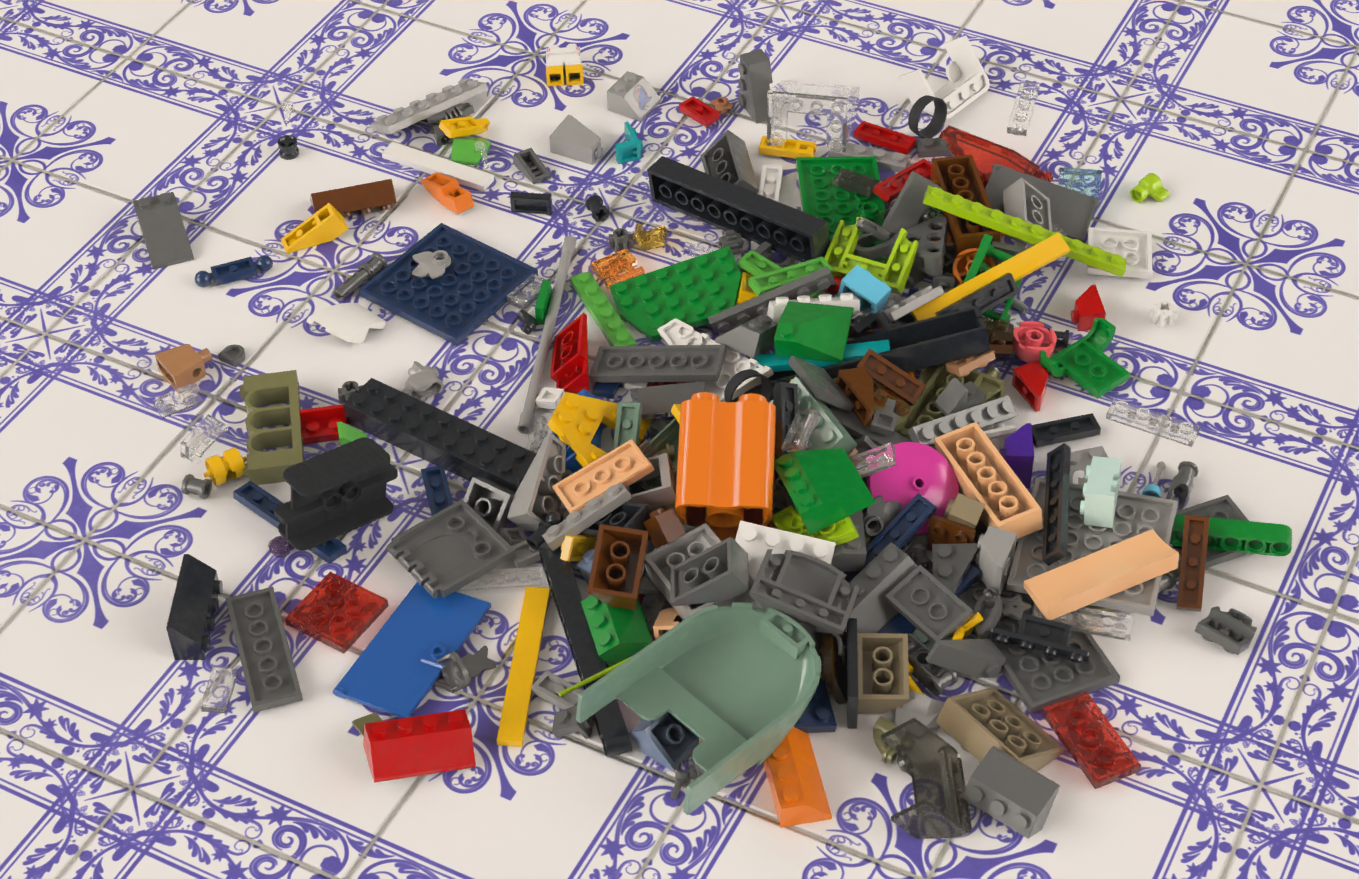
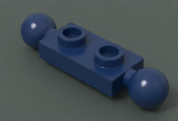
(233, 271)

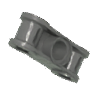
(930, 675)

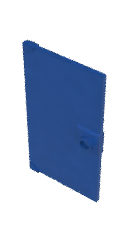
(403, 655)

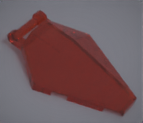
(988, 153)

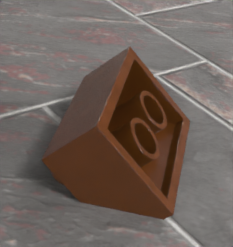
(618, 566)

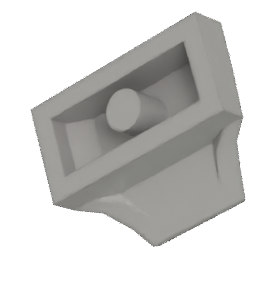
(919, 707)

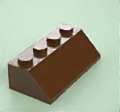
(357, 198)

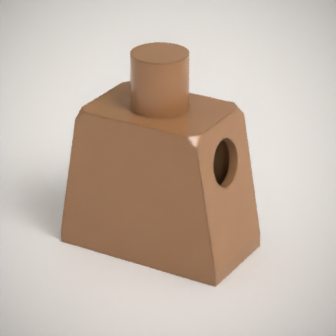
(182, 365)

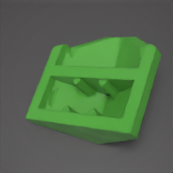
(464, 150)

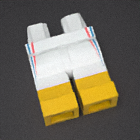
(561, 60)

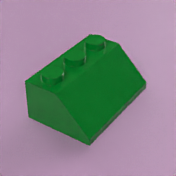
(616, 630)

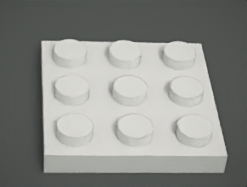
(1130, 244)

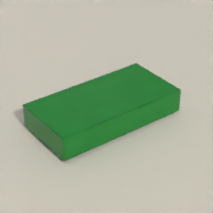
(543, 302)

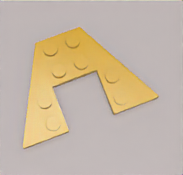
(578, 419)

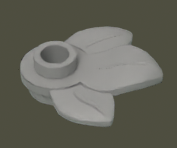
(431, 263)

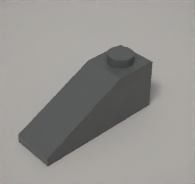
(968, 656)

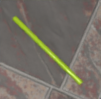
(590, 679)

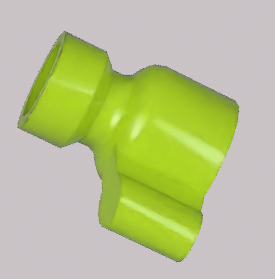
(1149, 187)

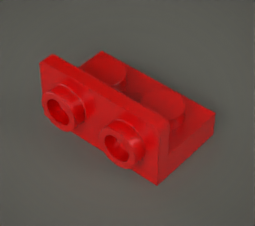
(321, 423)

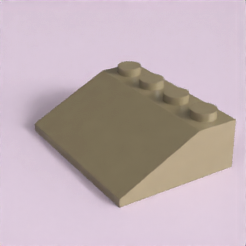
(989, 720)

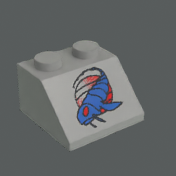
(632, 97)

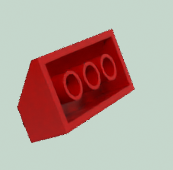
(419, 745)

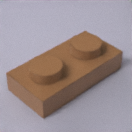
(966, 364)

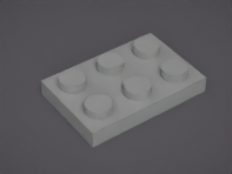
(914, 301)

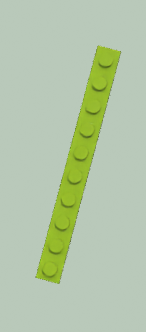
(1021, 229)

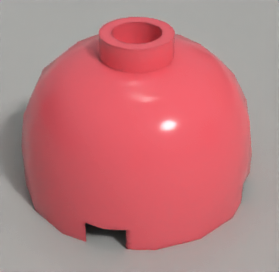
(1031, 339)

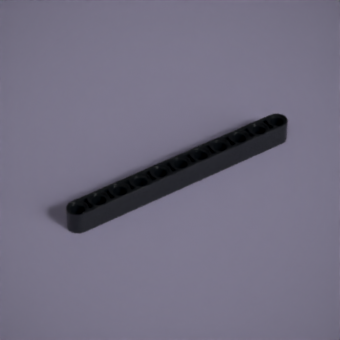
(568, 600)

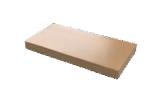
(622, 465)

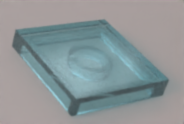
(1081, 180)

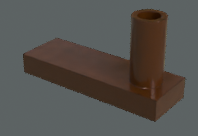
(892, 377)

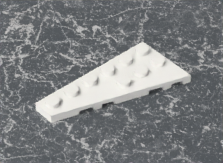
(680, 333)

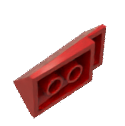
(571, 357)

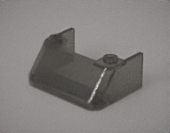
(936, 783)

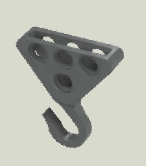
(925, 233)

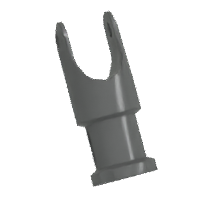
(1183, 482)

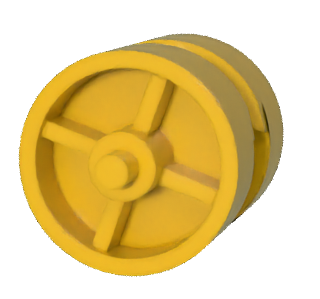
(226, 466)

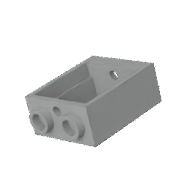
(661, 495)

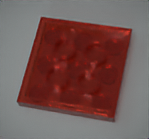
(337, 612)

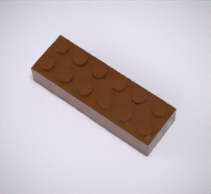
(960, 177)

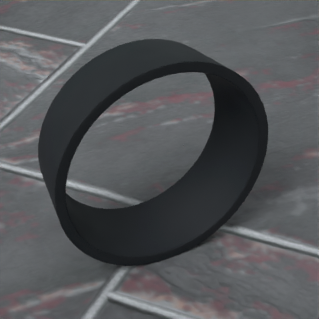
(937, 120)
(737, 379)

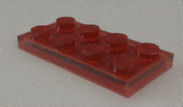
(1091, 740)

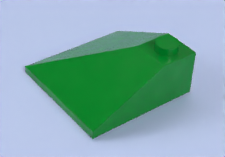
(813, 331)

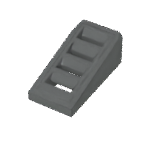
(529, 155)

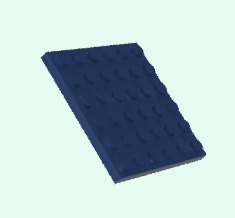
(459, 299)

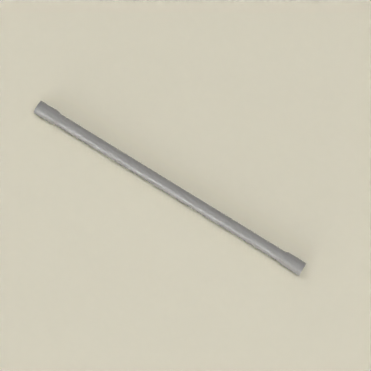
(527, 415)

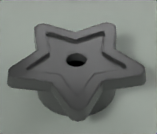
(1015, 613)

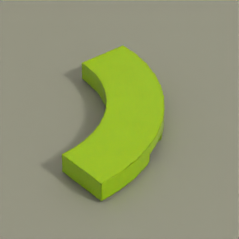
(839, 532)

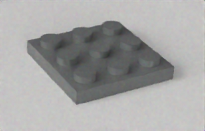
(1217, 508)

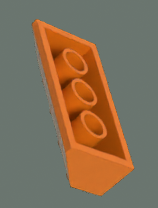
(796, 781)

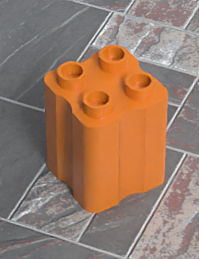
(726, 463)

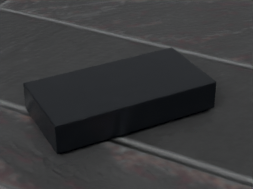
(531, 203)

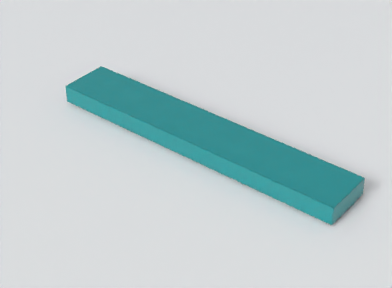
(852, 352)

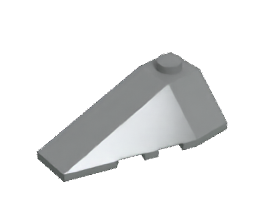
(535, 494)

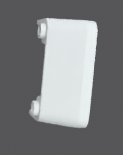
(965, 77)

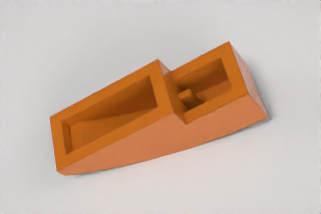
(448, 193)

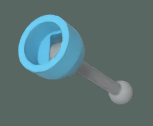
(1153, 489)

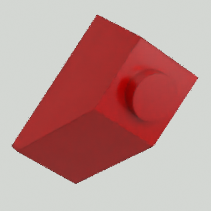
(1087, 308)
(1031, 383)

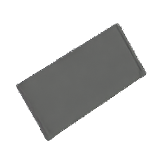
(1068, 208)

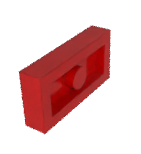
(699, 111)

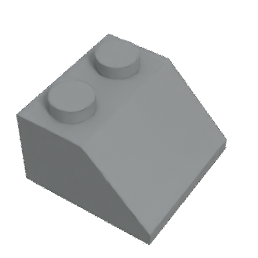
(996, 557)

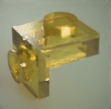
(650, 239)

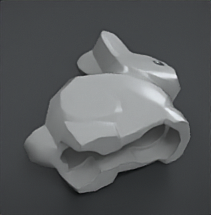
(422, 381)

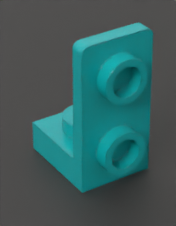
(631, 149)

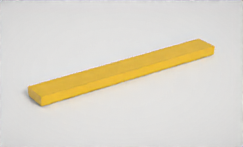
(1019, 266)
(523, 667)

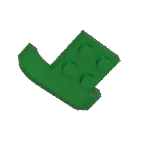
(1087, 363)

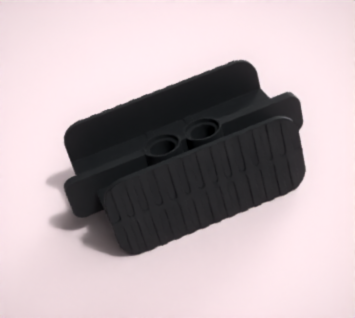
(335, 493)

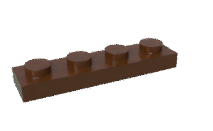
(1193, 563)

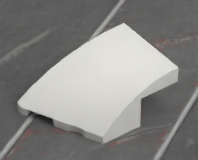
(347, 321)

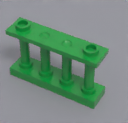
(979, 267)

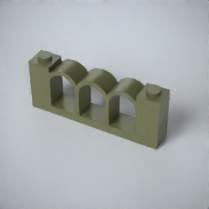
(267, 390)

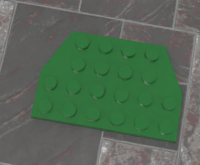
(679, 291)

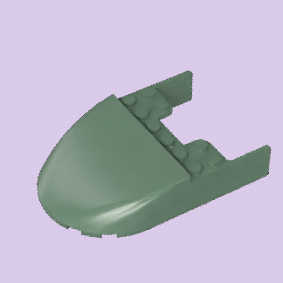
(727, 676)

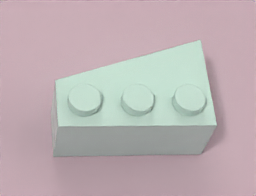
(1101, 491)

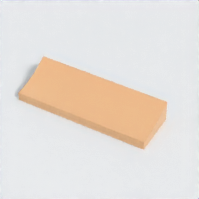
(1101, 574)

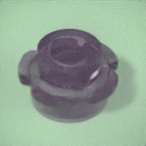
(279, 547)

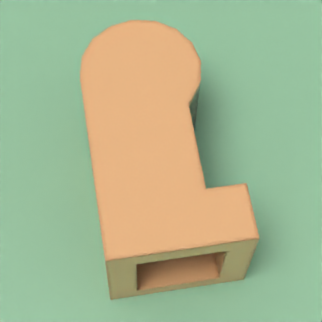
(665, 621)

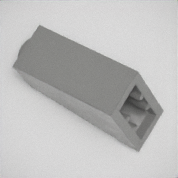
(575, 141)

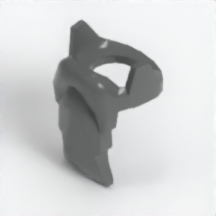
(460, 671)

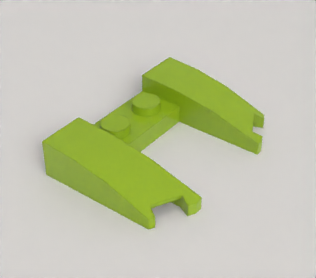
(893, 273)

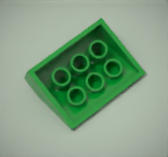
(822, 486)

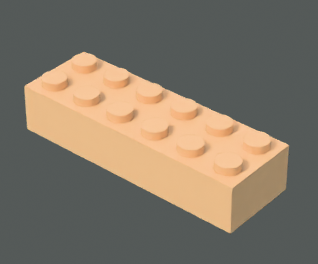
(990, 480)

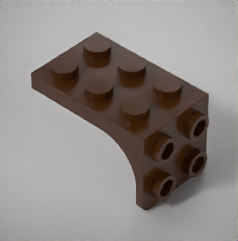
(950, 532)

